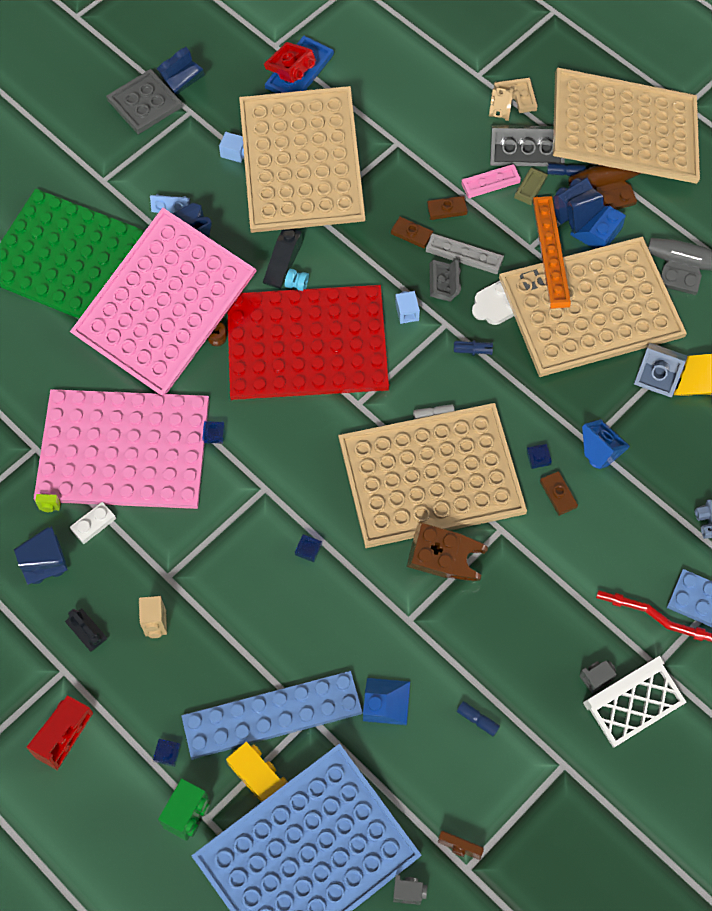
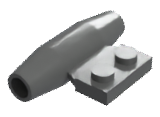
(682, 264)

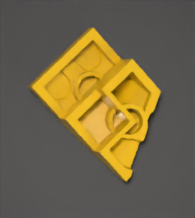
(696, 376)

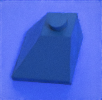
(602, 444)
(386, 701)

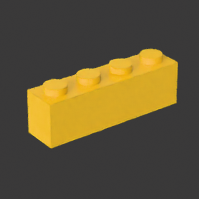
(254, 772)

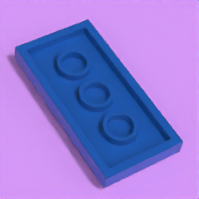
(322, 56)

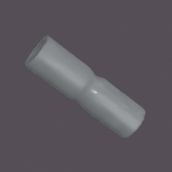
(426, 412)

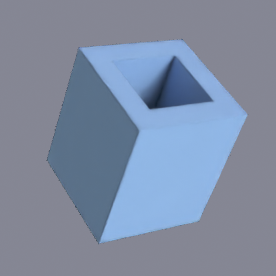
(232, 147)
(407, 307)

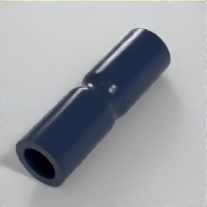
(562, 169)
(476, 717)

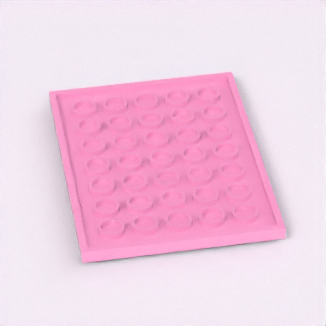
(163, 301)
(123, 448)

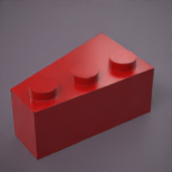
(60, 732)

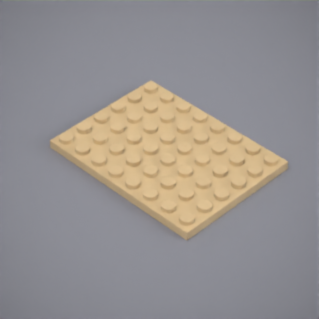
(626, 125)
(301, 159)
(613, 310)
(431, 471)

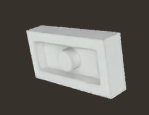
(92, 523)

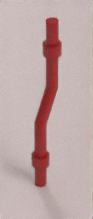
(619, 599)

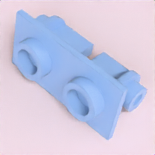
(169, 203)

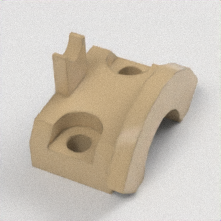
(501, 103)

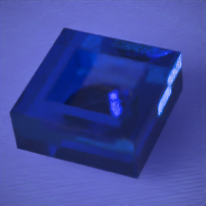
(213, 432)
(539, 456)
(308, 548)
(166, 752)

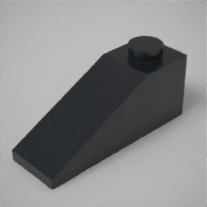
(283, 257)

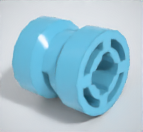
(296, 279)

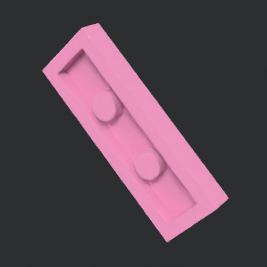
(490, 181)

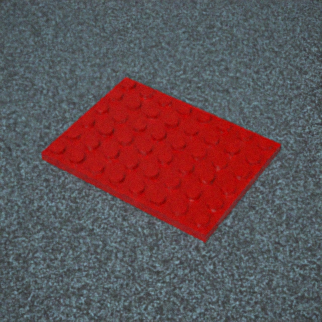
(307, 342)

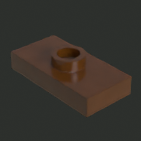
(447, 207)
(411, 232)
(558, 493)
(460, 846)

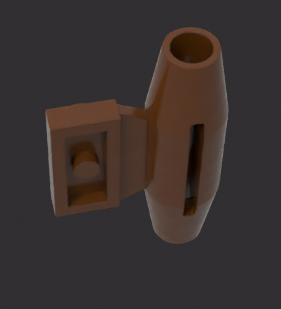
(610, 184)

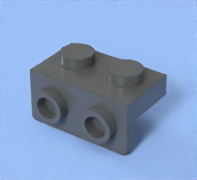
(444, 280)

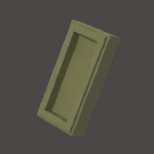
(531, 186)

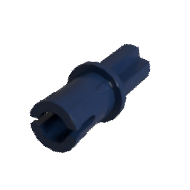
(472, 347)

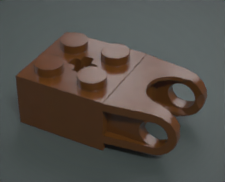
(451, 553)

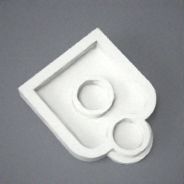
(492, 305)

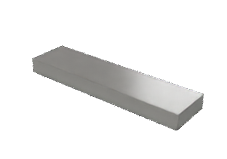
(464, 253)

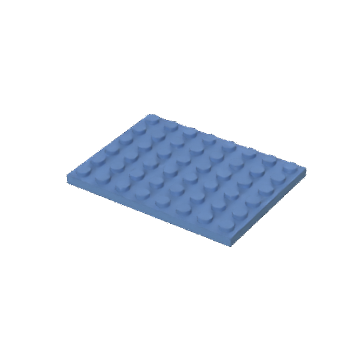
(309, 845)

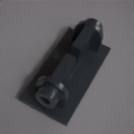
(85, 629)

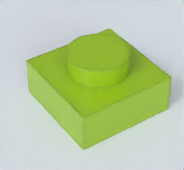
(47, 502)

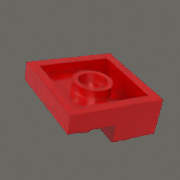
(291, 62)

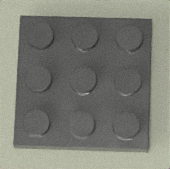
(144, 101)

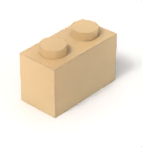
(152, 616)

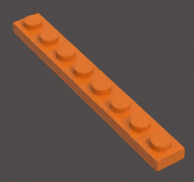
(551, 252)

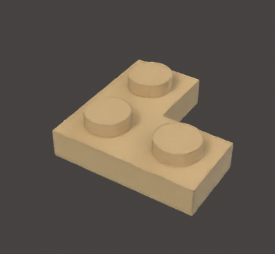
(522, 93)

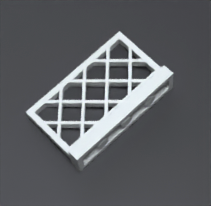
(624, 685)

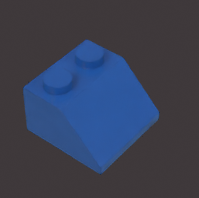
(601, 228)

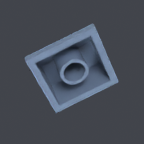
(660, 370)

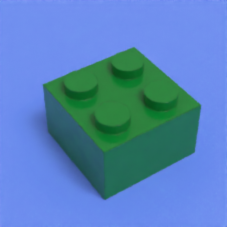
(184, 810)

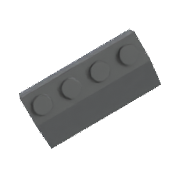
(522, 146)

